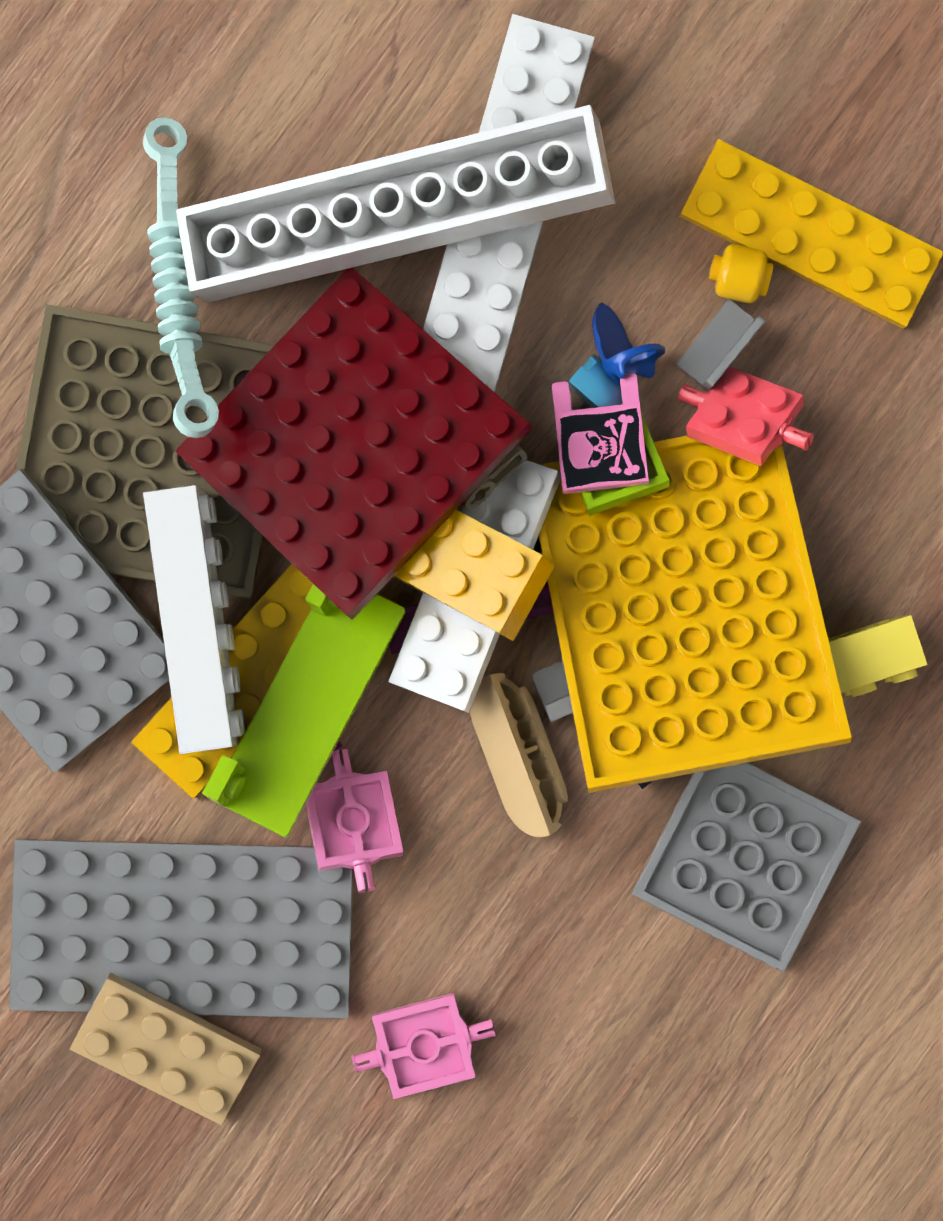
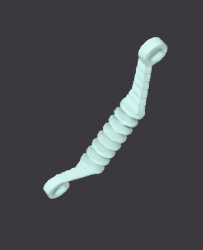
(171, 279)

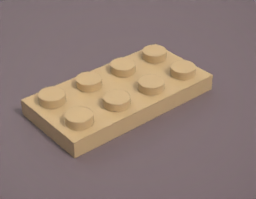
(165, 1048)

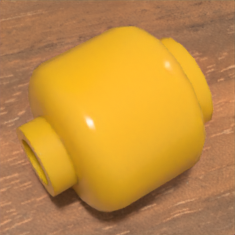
(741, 273)

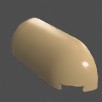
(519, 755)

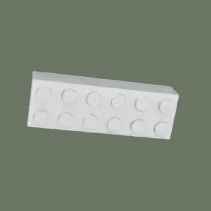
(193, 618)

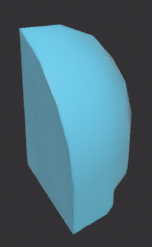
(594, 385)

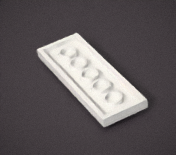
(445, 649)

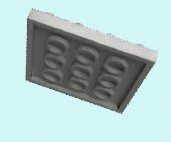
(746, 860)

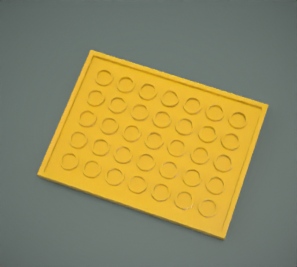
(691, 622)

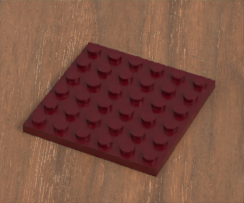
(354, 441)

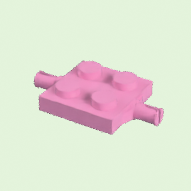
(353, 821)
(423, 1045)

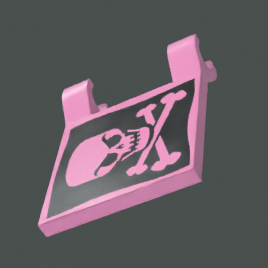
(600, 444)

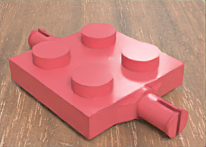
(745, 416)

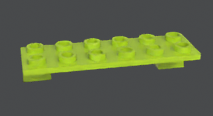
(304, 712)

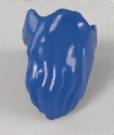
(616, 350)

